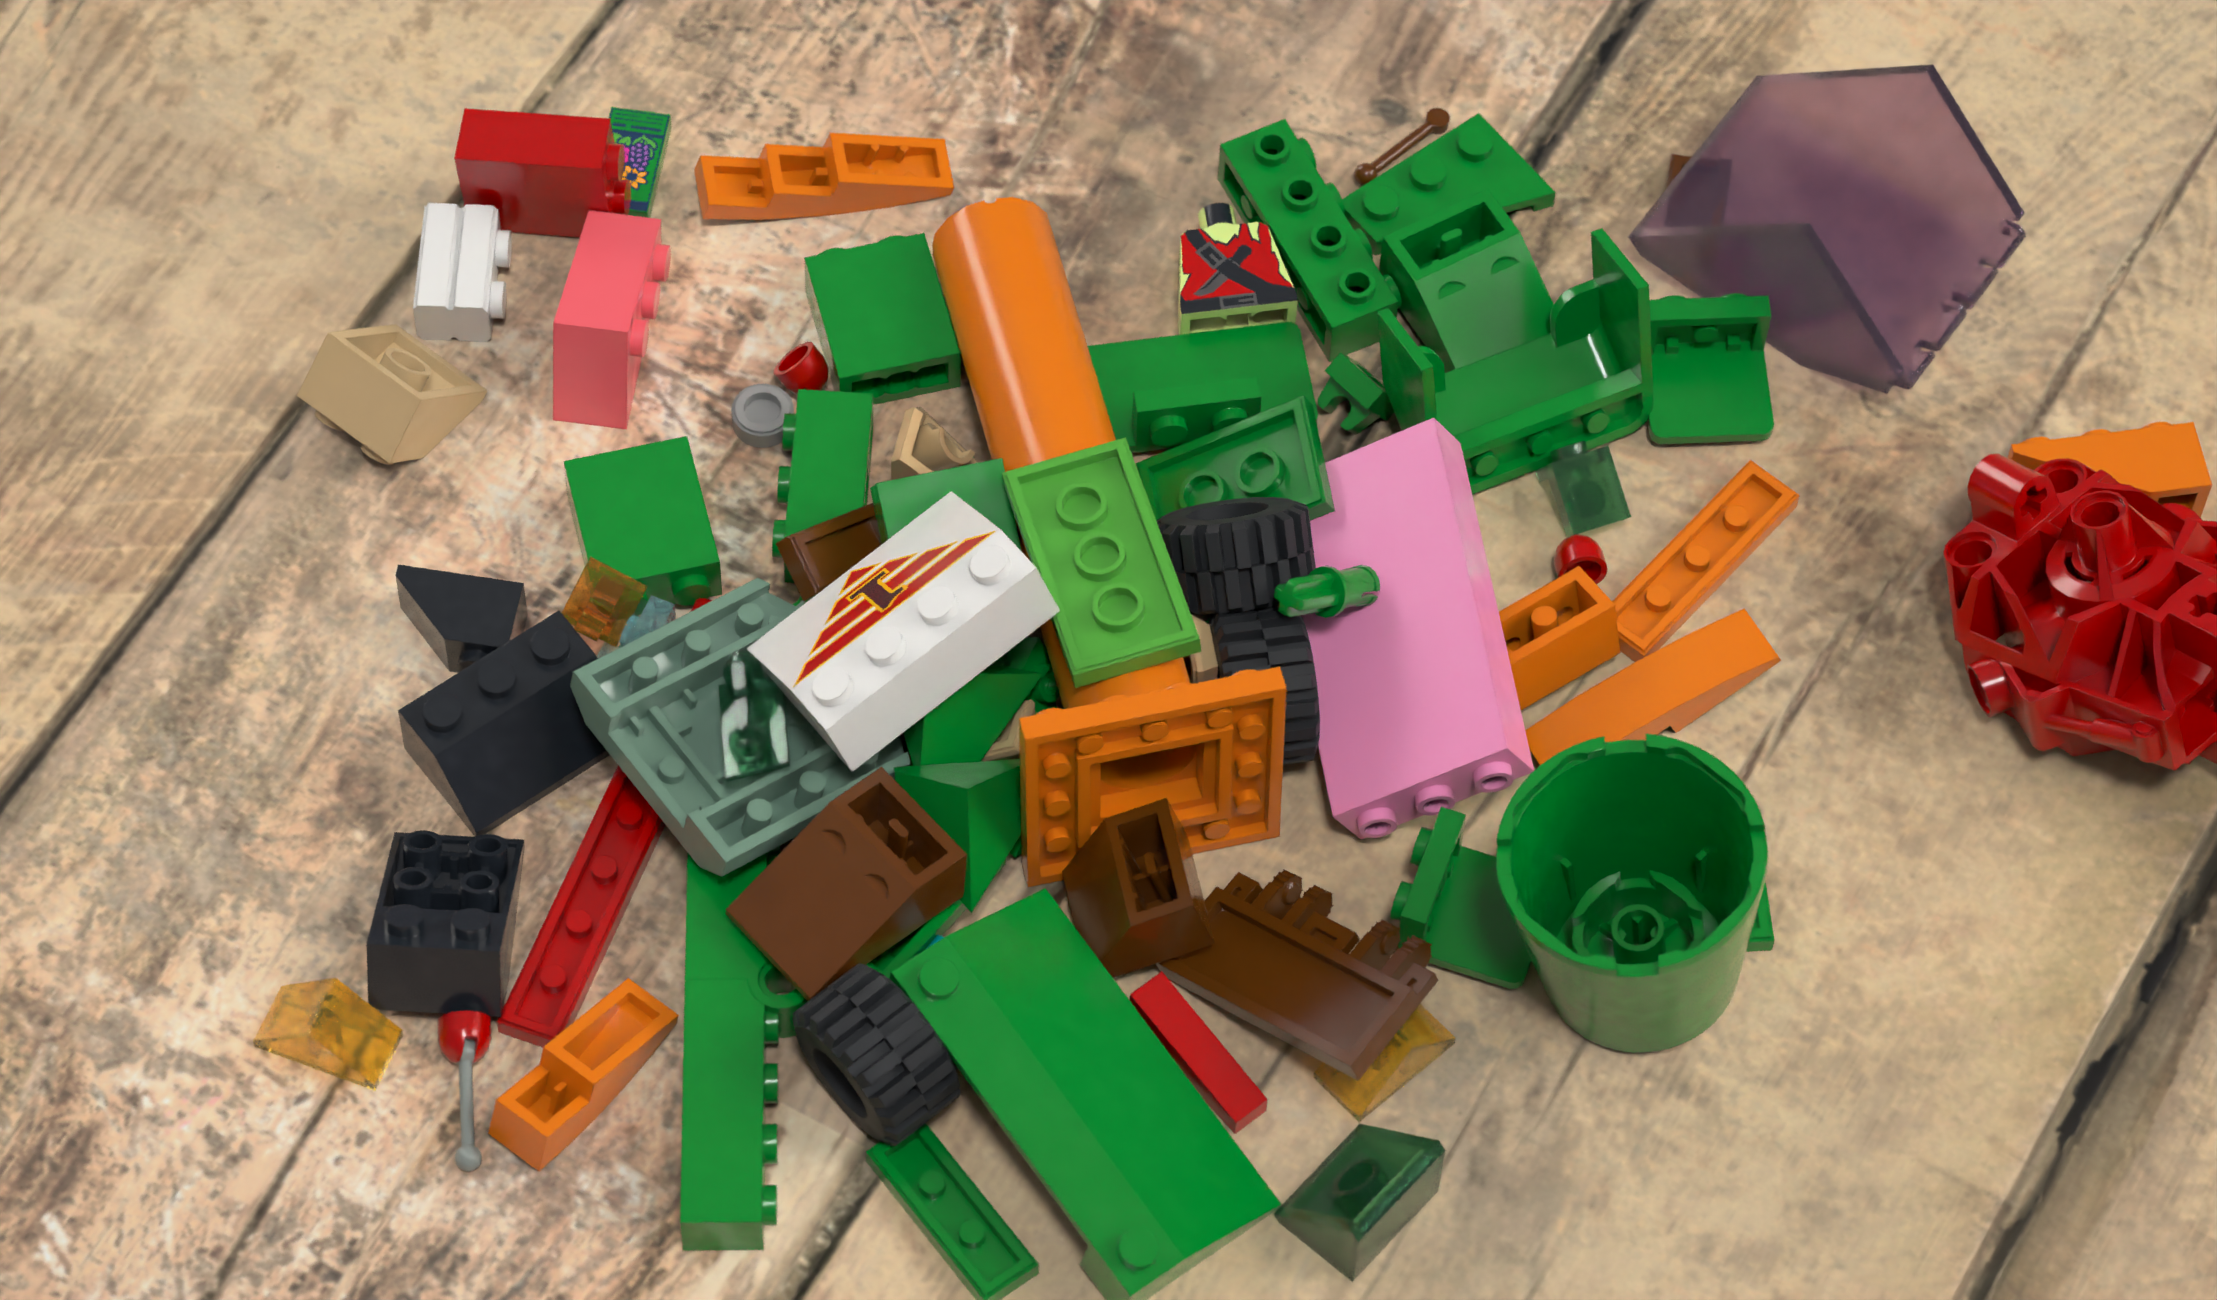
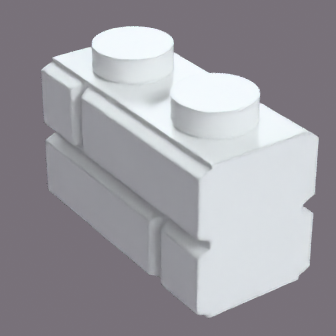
(459, 272)

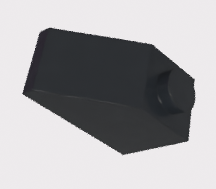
(461, 613)

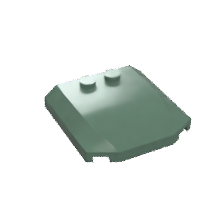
(661, 723)

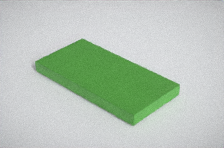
(1102, 562)

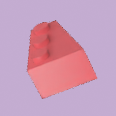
(606, 318)

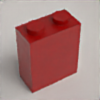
(541, 169)

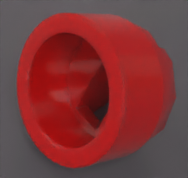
(802, 369)
(1582, 552)

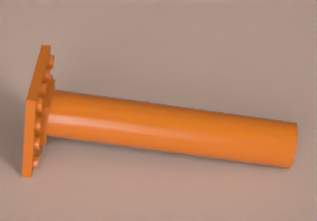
(1141, 733)

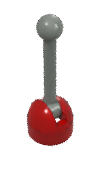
(465, 1040)

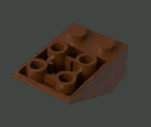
(851, 885)

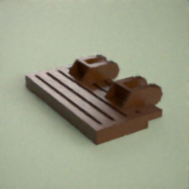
(1293, 975)

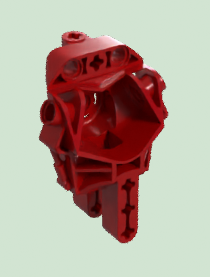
(2086, 661)

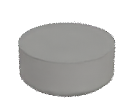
(760, 414)

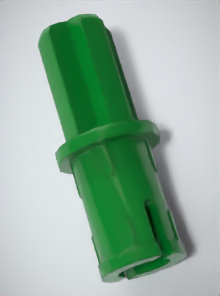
(1327, 591)

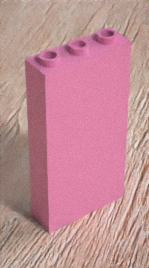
(1421, 679)

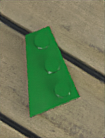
(1444, 174)

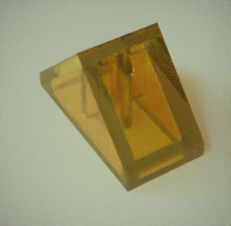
(330, 1031)
(1404, 1057)

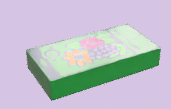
(645, 145)

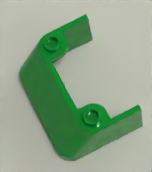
(1564, 388)

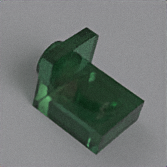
(1585, 488)

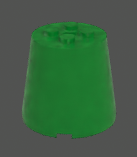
(1634, 886)

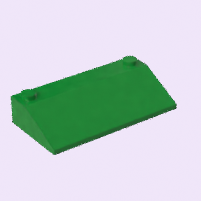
(1087, 1096)

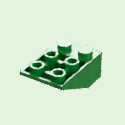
(1467, 281)

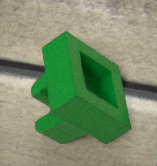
(1365, 392)

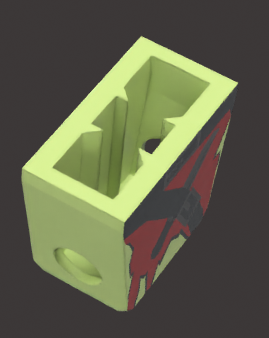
(1231, 275)

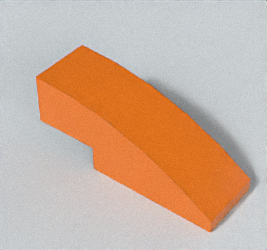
(580, 1074)

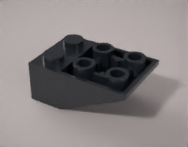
(444, 923)

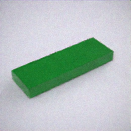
(953, 1215)

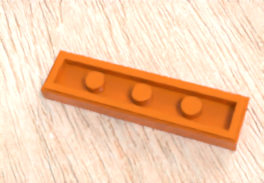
(1700, 559)

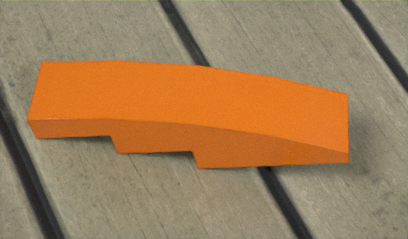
(834, 179)
(1660, 689)

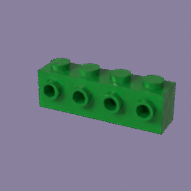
(1330, 264)

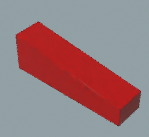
(1199, 1053)

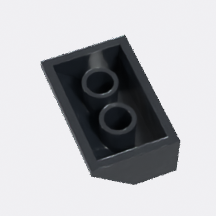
(505, 726)

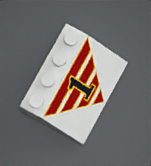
(905, 628)

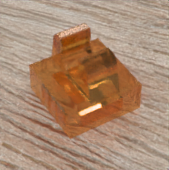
(602, 602)

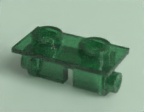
(751, 719)

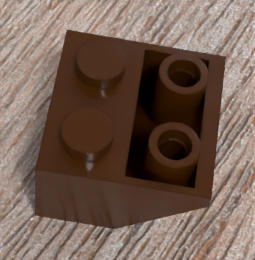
(1138, 890)

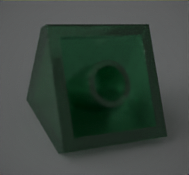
(1363, 1195)

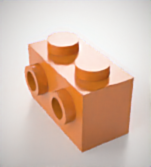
(1558, 634)

